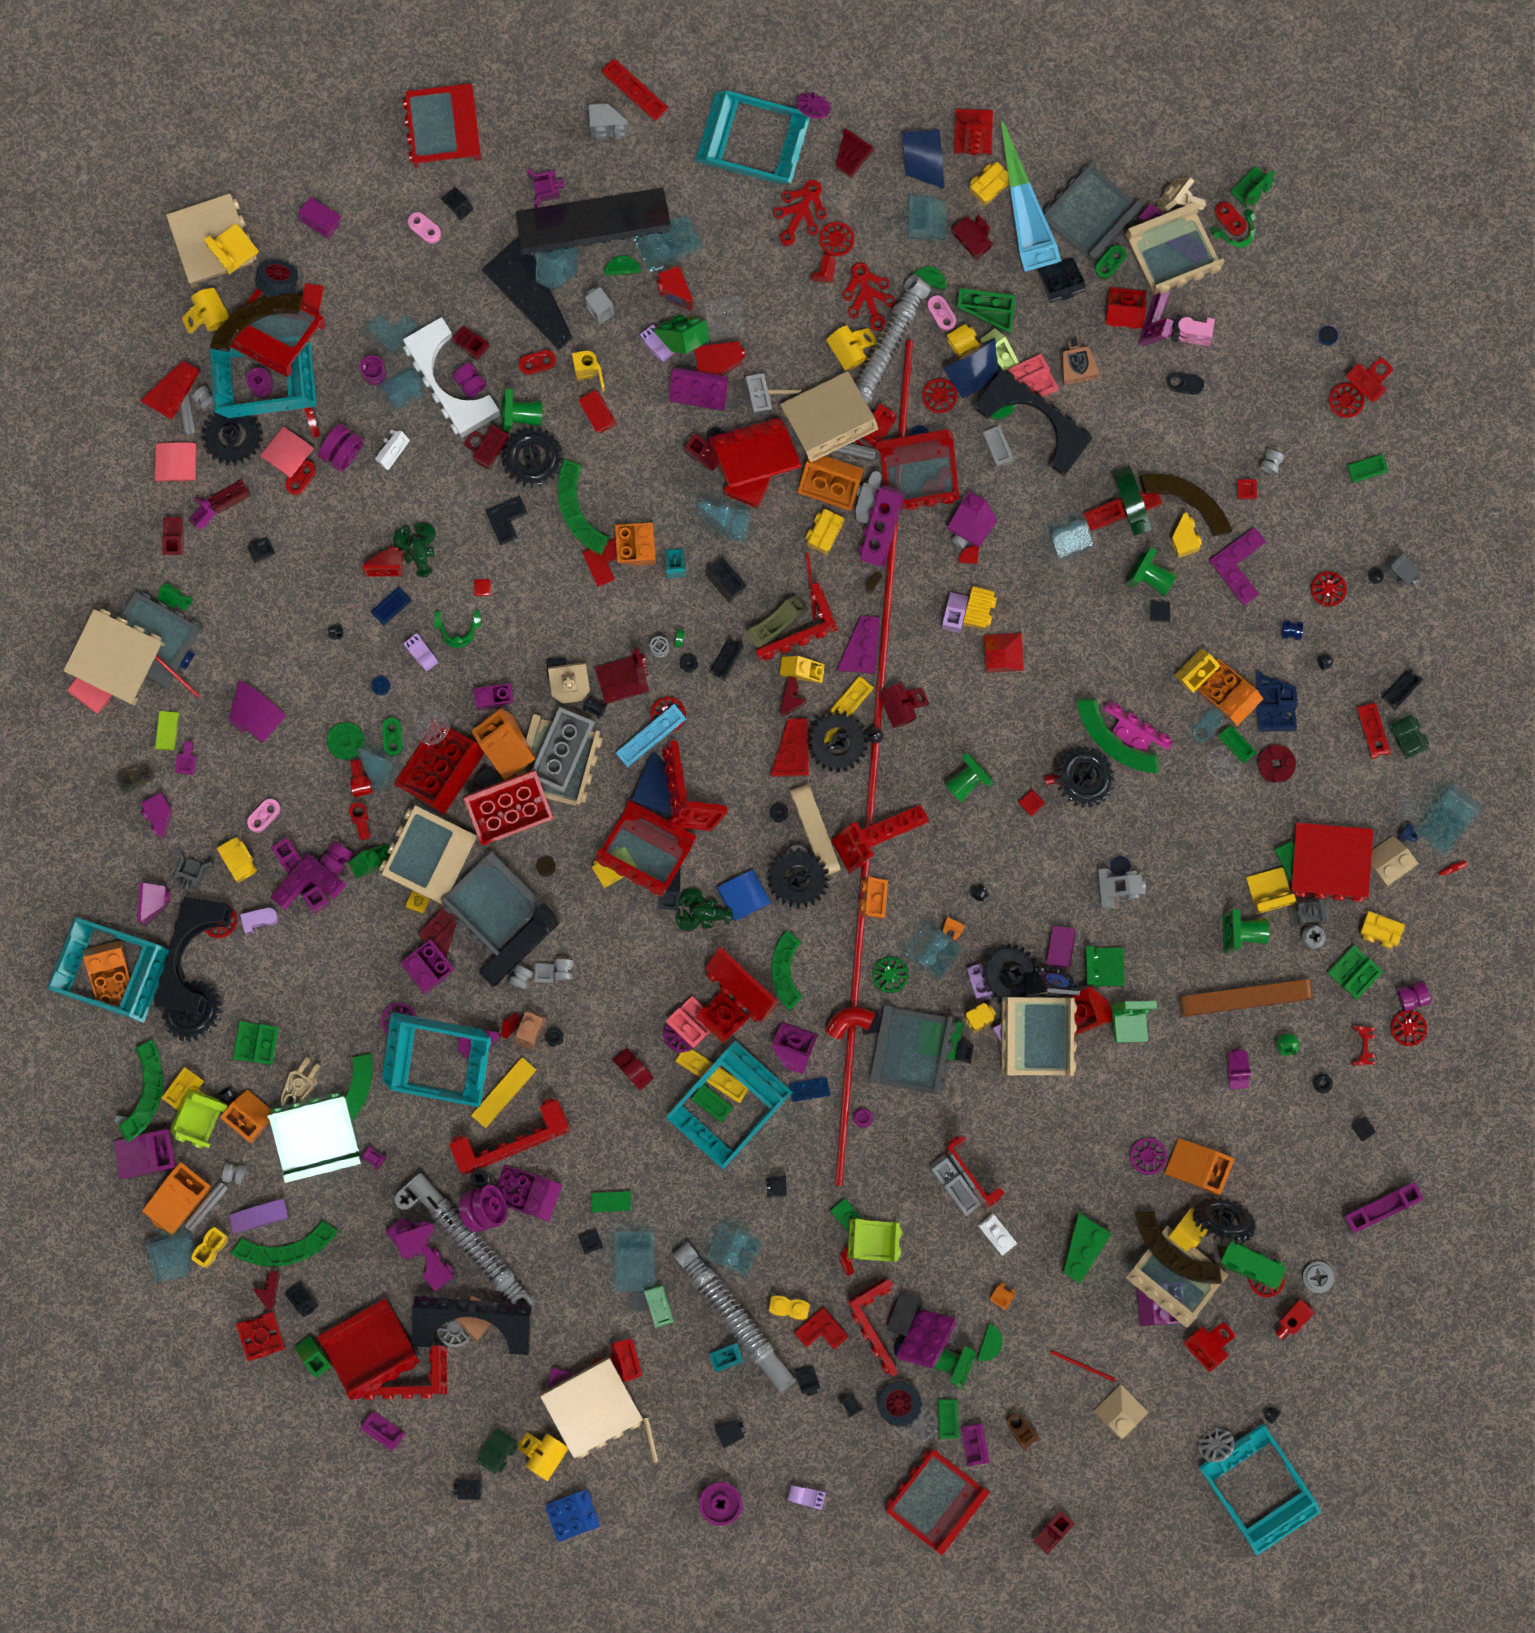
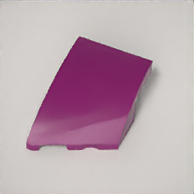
(254, 712)

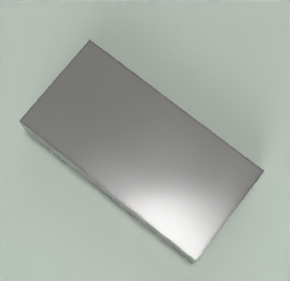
(997, 446)

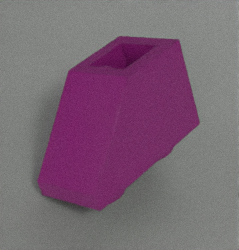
(493, 696)
(159, 814)

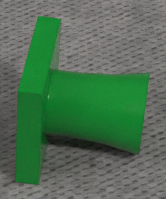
(519, 412)
(1150, 573)
(968, 779)
(1240, 931)
(956, 1365)

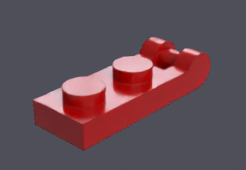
(1373, 730)

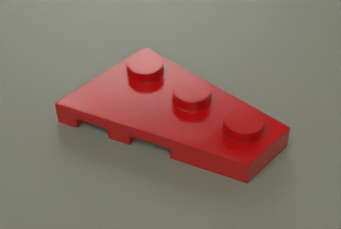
(793, 752)

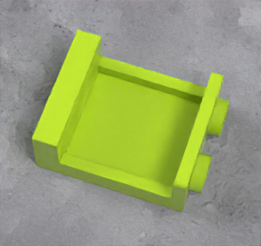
(196, 1118)
(874, 1240)

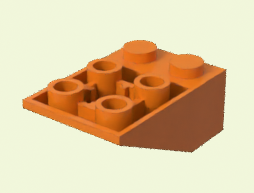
(1230, 693)
(504, 743)
(108, 971)
(1199, 1166)
(176, 1198)

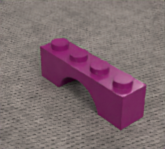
(290, 859)
(1383, 1208)
(436, 1272)

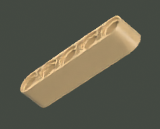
(814, 827)

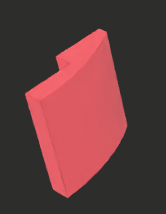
(1036, 375)
(286, 452)
(175, 462)
(89, 695)
(686, 1023)

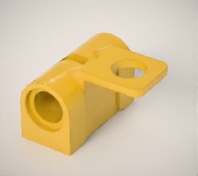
(206, 310)
(850, 346)
(586, 372)
(237, 859)
(178, 1089)
(543, 1454)

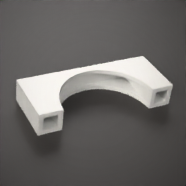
(464, 414)

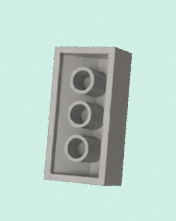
(562, 749)

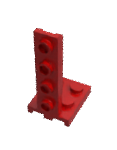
(973, 131)
(802, 638)
(687, 813)
(856, 844)
(866, 1298)
(437, 1376)

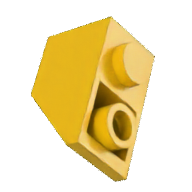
(1184, 539)
(802, 669)

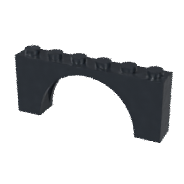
(1069, 437)
(194, 918)
(510, 1319)

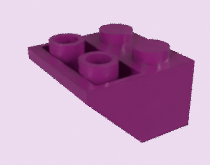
(427, 967)
(414, 1242)
(1151, 1313)

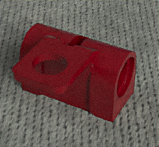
(973, 236)
(490, 446)
(901, 704)

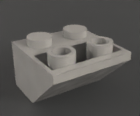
(607, 122)

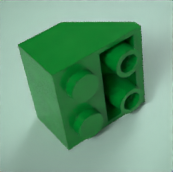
(683, 333)

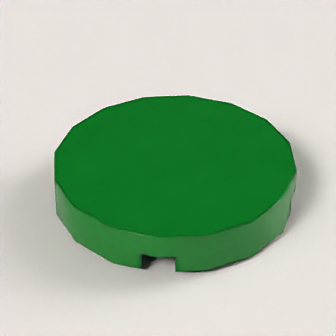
(350, 738)

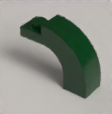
(1132, 500)

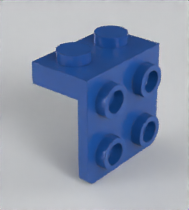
(572, 1515)

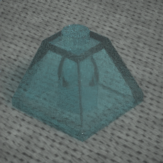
(378, 769)
(171, 1257)

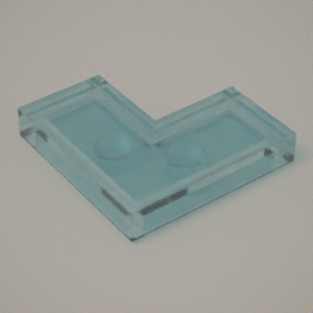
(391, 336)

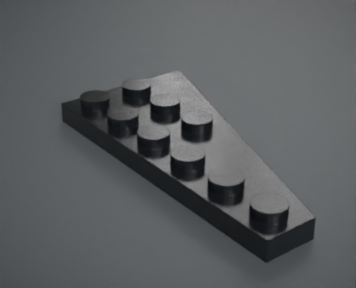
(517, 281)

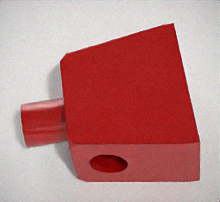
(1301, 1312)

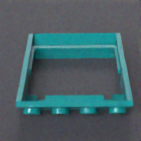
(718, 130)
(299, 384)
(143, 980)
(399, 1055)
(751, 1075)
(1280, 1521)

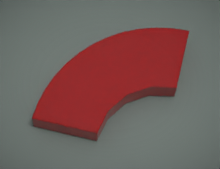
(312, 422)

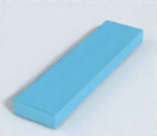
(651, 735)

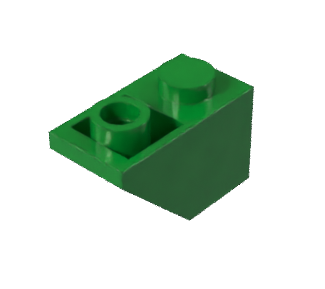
(369, 861)
(313, 1357)

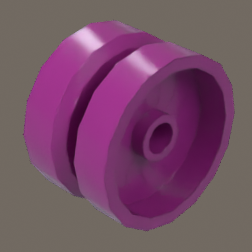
(341, 447)
(483, 1208)
(709, 1501)

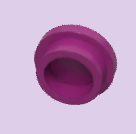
(862, 1118)

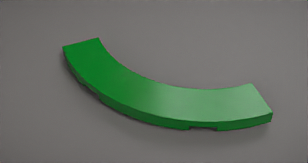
(571, 510)
(1110, 742)
(360, 1084)
(150, 1094)
(286, 1254)

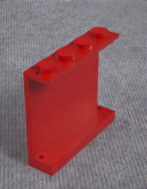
(1332, 862)
(369, 1350)

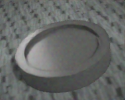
(638, 1301)

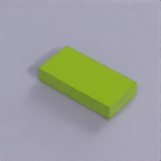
(167, 731)

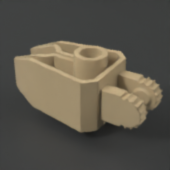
(300, 1083)

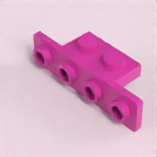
(1134, 732)

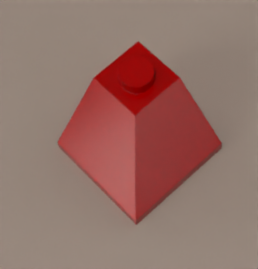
(385, 564)
(1003, 652)
(1091, 1010)

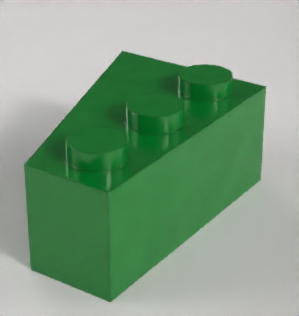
(988, 307)
(1084, 1248)
(1254, 1266)

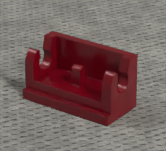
(229, 496)

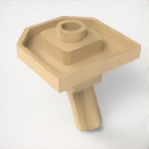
(1178, 194)
(569, 682)

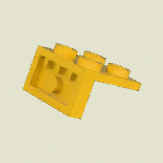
(232, 248)
(1270, 890)

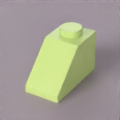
(1005, 354)

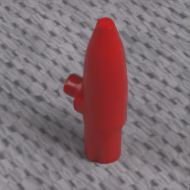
(1453, 868)

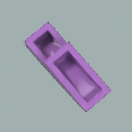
(259, 1216)

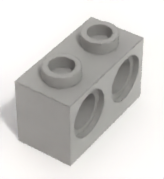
(599, 305)

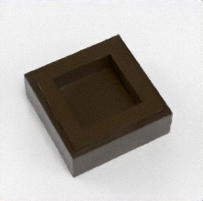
(873, 583)

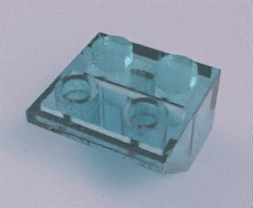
(927, 218)
(556, 267)
(403, 388)
(1071, 540)
(933, 951)
(734, 1250)

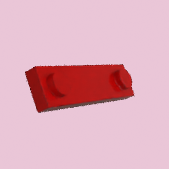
(634, 90)

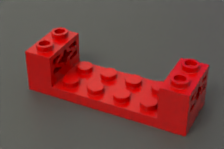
(468, 1162)

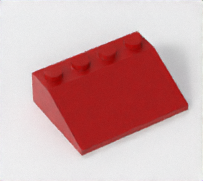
(754, 452)
(440, 770)
(508, 807)
(741, 986)

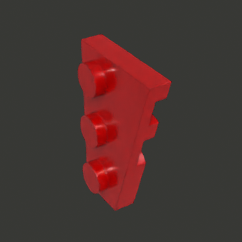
(172, 390)

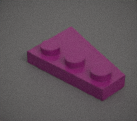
(862, 648)

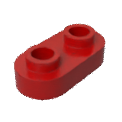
(1230, 218)
(536, 360)
(301, 478)

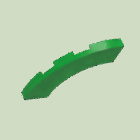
(782, 970)

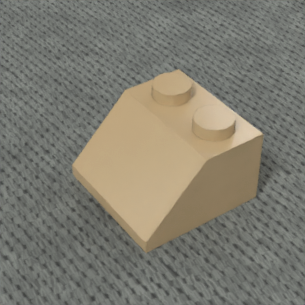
(1391, 861)

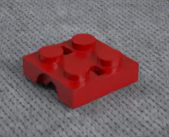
(724, 1014)
(262, 1342)

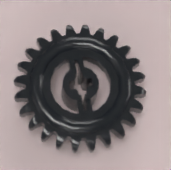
(230, 454)
(536, 474)
(853, 732)
(1073, 784)
(797, 895)
(993, 971)
(195, 1025)
(1224, 1225)

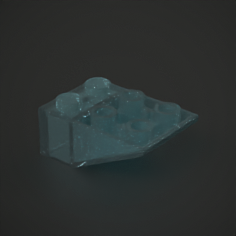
(667, 248)
(730, 523)
(1449, 819)
(634, 1261)

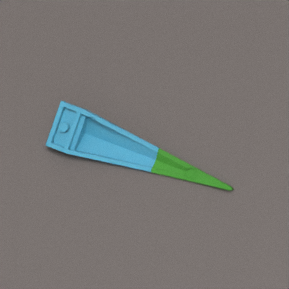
(1034, 236)

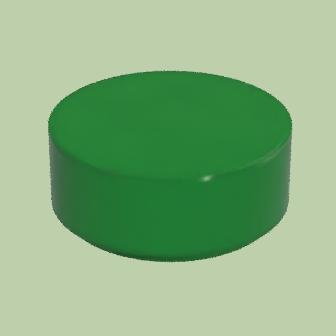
(679, 638)

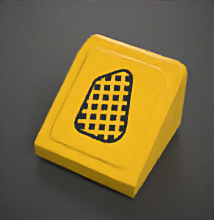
(417, 902)

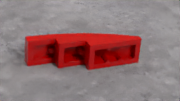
(1115, 511)

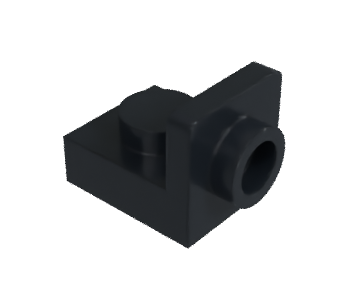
(457, 203)
(301, 1300)
(807, 1381)

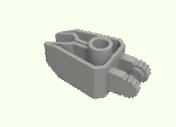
(866, 497)

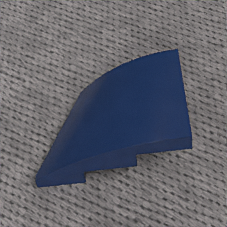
(924, 156)
(974, 369)
(652, 788)

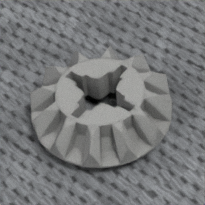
(1324, 1270)

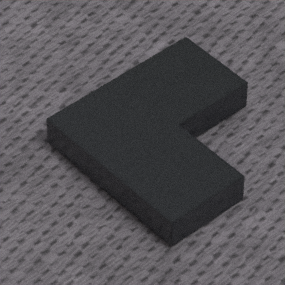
(501, 518)

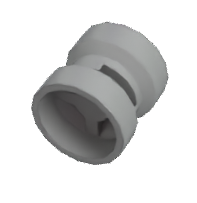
(204, 398)
(1272, 462)
(661, 649)
(563, 969)
(520, 977)
(233, 1173)

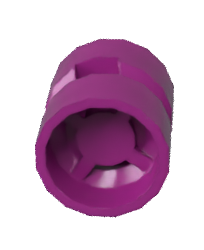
(373, 370)
(470, 381)
(259, 382)
(335, 858)
(1413, 996)

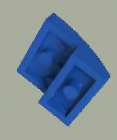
(744, 895)

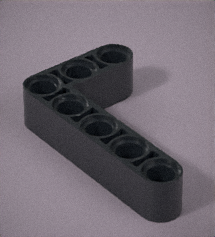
(542, 925)

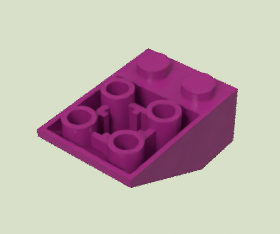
(145, 1154)
(529, 1193)

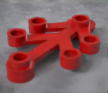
(801, 209)
(867, 293)

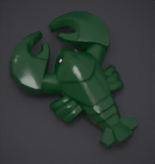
(417, 546)
(700, 911)

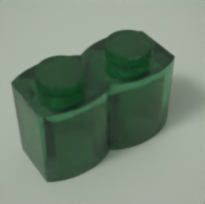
(1409, 737)
(497, 1451)

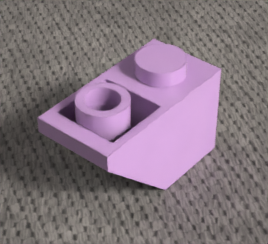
(955, 612)

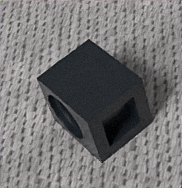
(731, 1433)

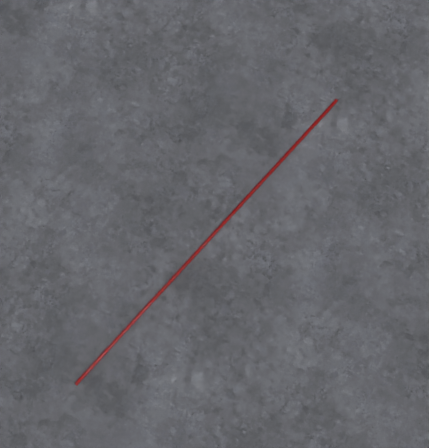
(871, 790)

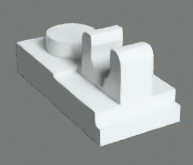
(392, 449)
(997, 1234)

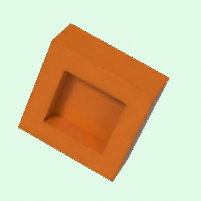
(955, 926)
(1002, 1297)

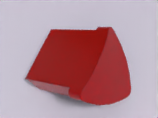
(827, 270)

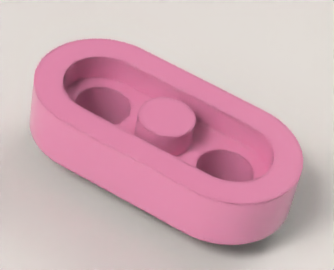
(424, 227)
(942, 313)
(263, 815)

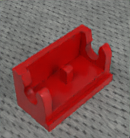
(597, 411)
(885, 419)

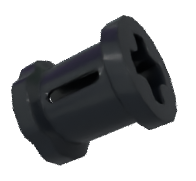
(595, 707)
(478, 1172)
(851, 1405)

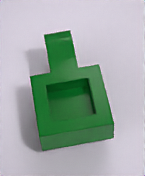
(171, 597)

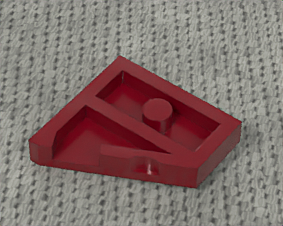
(852, 153)
(440, 931)

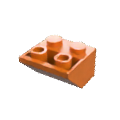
(635, 544)
(247, 1116)

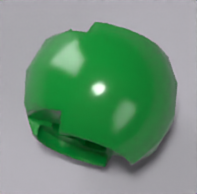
(1287, 1044)

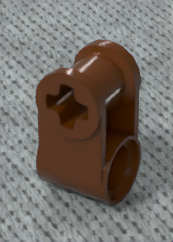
(1022, 1432)

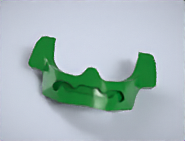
(1250, 216)
(457, 642)

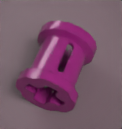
(374, 1157)

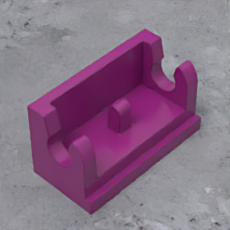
(319, 218)
(1061, 947)
(383, 1431)
(975, 1445)

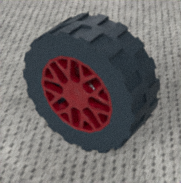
(276, 277)
(899, 1404)

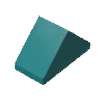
(675, 563)
(726, 1357)

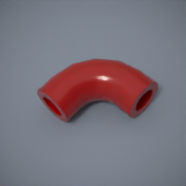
(849, 1017)

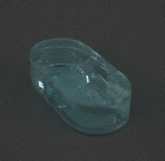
(1210, 723)

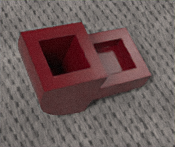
(471, 343)
(699, 450)
(172, 536)
(633, 1069)
(1053, 1532)

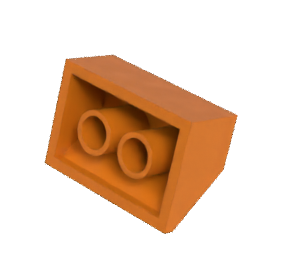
(831, 482)

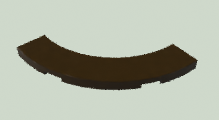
(251, 313)
(1191, 495)
(1171, 1258)

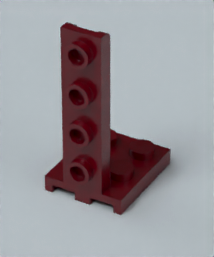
(623, 678)

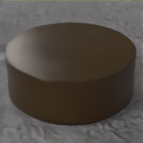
(546, 867)

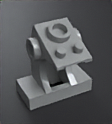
(1134, 887)

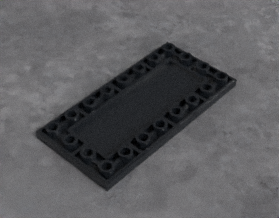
(593, 221)

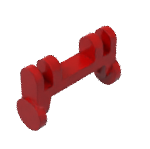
(1363, 1059)

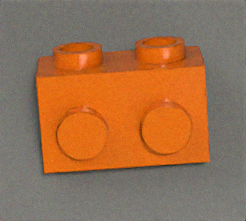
(874, 897)

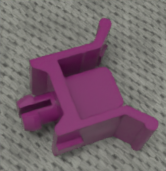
(545, 186)
(1238, 1069)

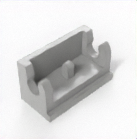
(756, 395)

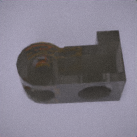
(135, 778)

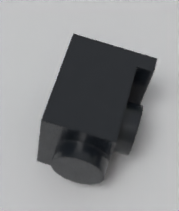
(776, 1187)
(474, 1494)

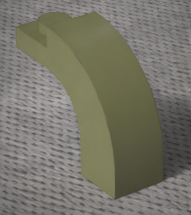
(777, 623)

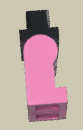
(1192, 331)

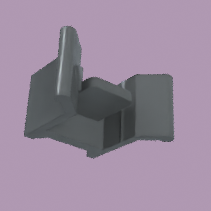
(1401, 570)
(190, 872)
(1308, 913)

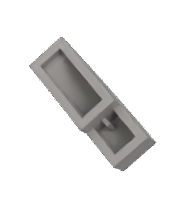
(954, 1185)

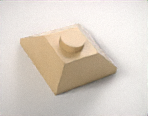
(1120, 1412)

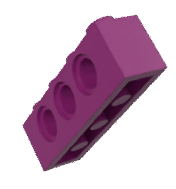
(894, 499)

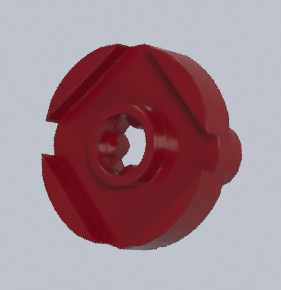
(1276, 753)

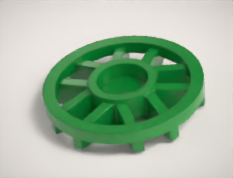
(890, 975)

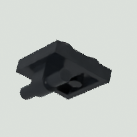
(1062, 280)

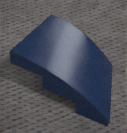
(1276, 701)

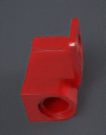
(1368, 380)
(1209, 1346)
(624, 1360)

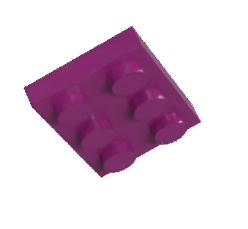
(698, 389)
(926, 1338)

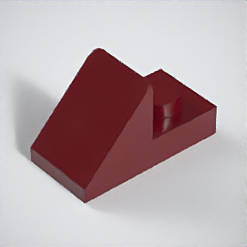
(791, 703)
(268, 1296)

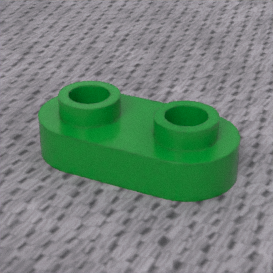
(1110, 262)
(393, 737)

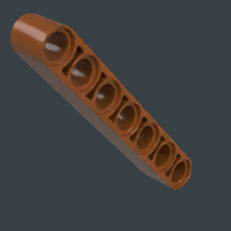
(1246, 997)

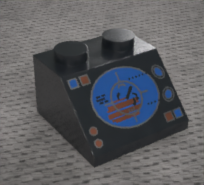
(1050, 984)

